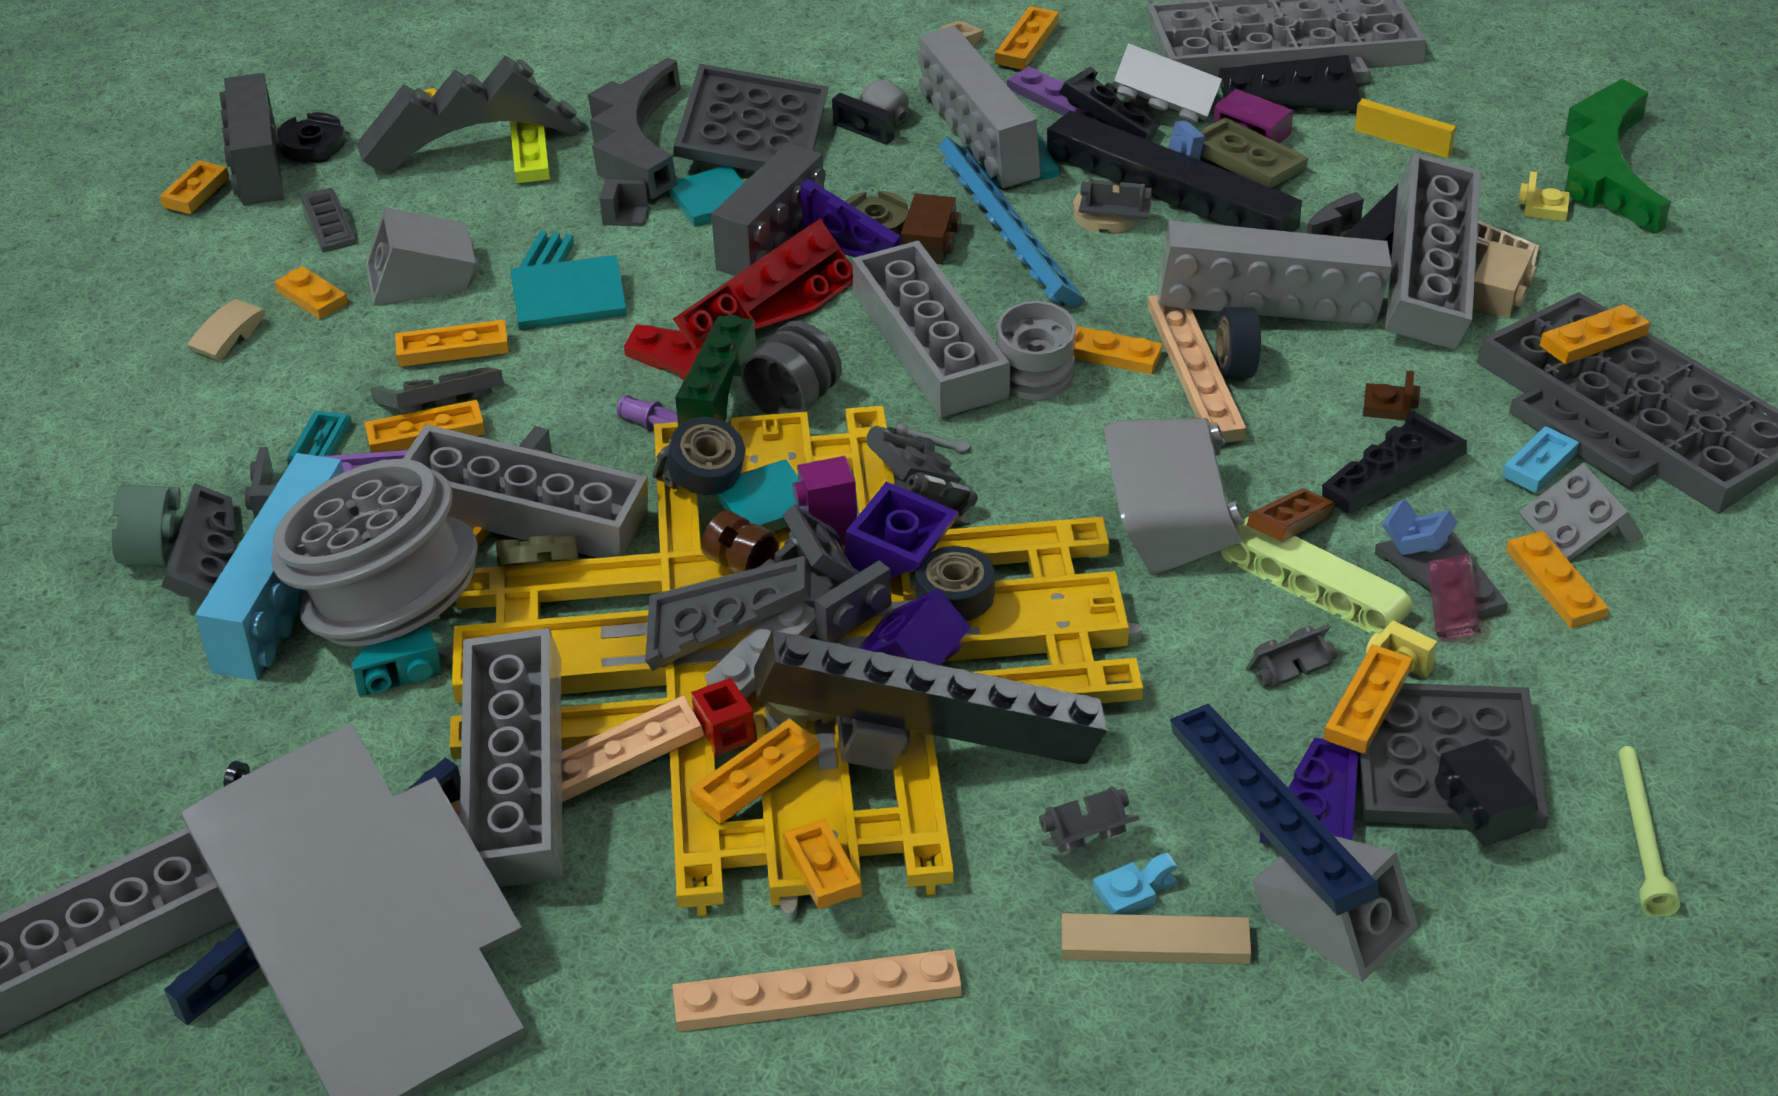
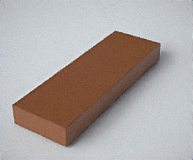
(1291, 514)

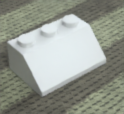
(1166, 83)

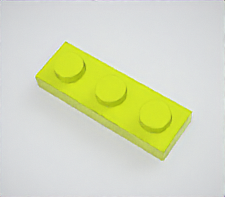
(529, 152)

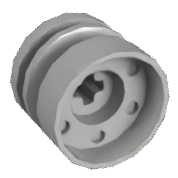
(1040, 348)

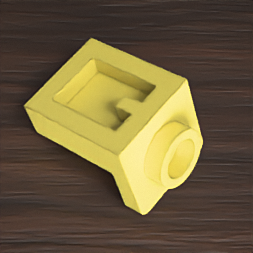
(1543, 203)
(1409, 643)

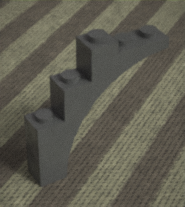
(461, 101)
(618, 126)

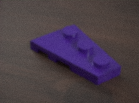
(851, 228)
(1327, 786)

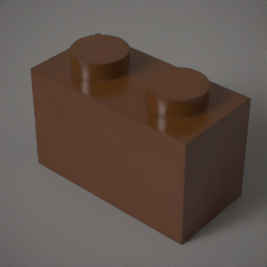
(933, 223)

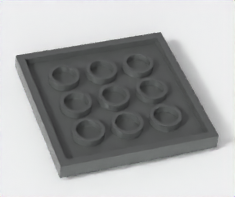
(747, 117)
(1435, 719)

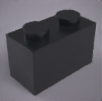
(1485, 792)

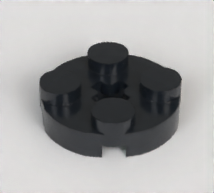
(311, 138)

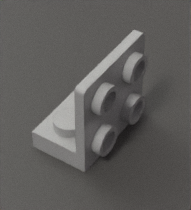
(1579, 513)

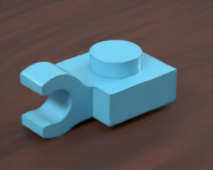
(1131, 890)

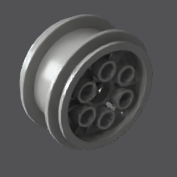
(374, 552)

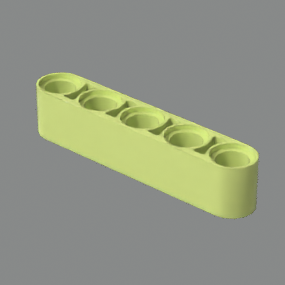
(1321, 578)

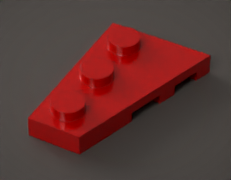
(661, 349)

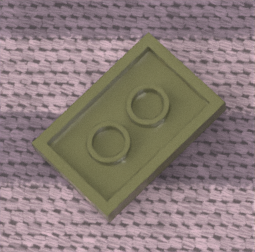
(1250, 153)

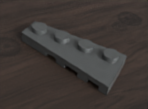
(201, 544)
(716, 608)

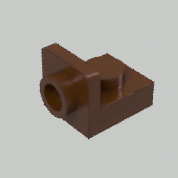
(1391, 401)

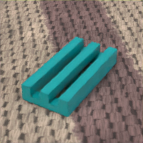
(565, 246)
(327, 439)

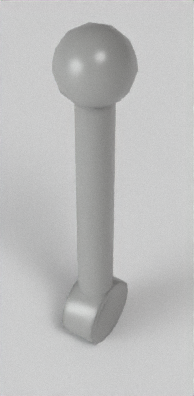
(959, 447)

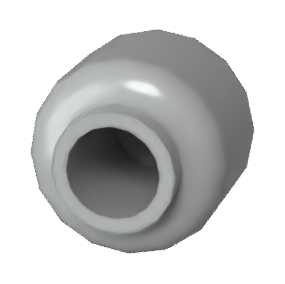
(888, 97)

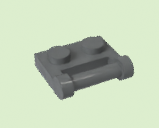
(910, 455)
(820, 545)

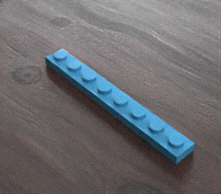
(1014, 229)

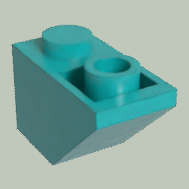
(396, 662)

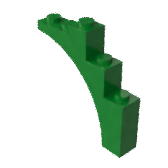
(1596, 162)

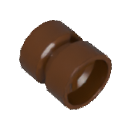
(737, 542)

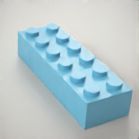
(248, 603)

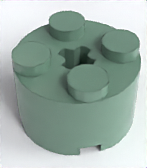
(145, 524)

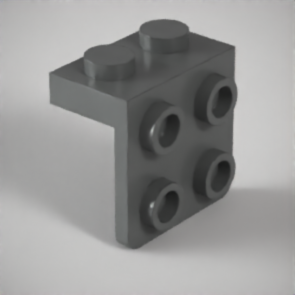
(851, 603)

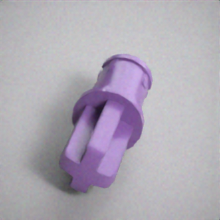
(644, 412)

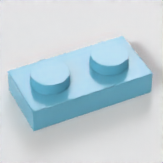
(1540, 459)

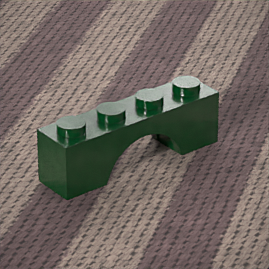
(710, 376)

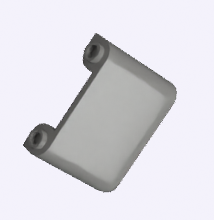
(1171, 489)

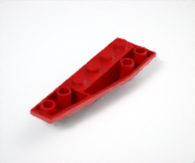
(776, 287)

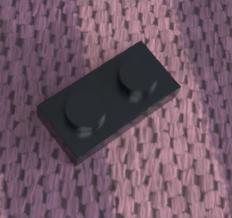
(863, 118)

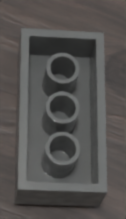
(251, 139)
(764, 209)

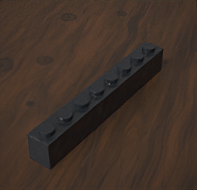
(1171, 175)
(928, 698)

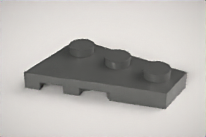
(415, 392)
(1415, 567)

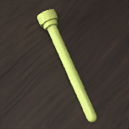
(1657, 893)

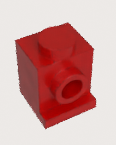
(724, 716)

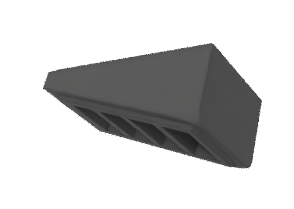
(325, 218)

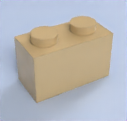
(1503, 279)

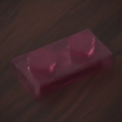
(1454, 596)

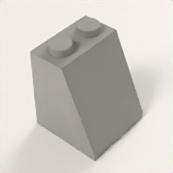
(418, 257)
(1354, 939)

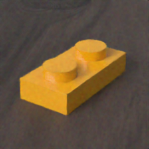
(194, 187)
(311, 292)
(822, 864)

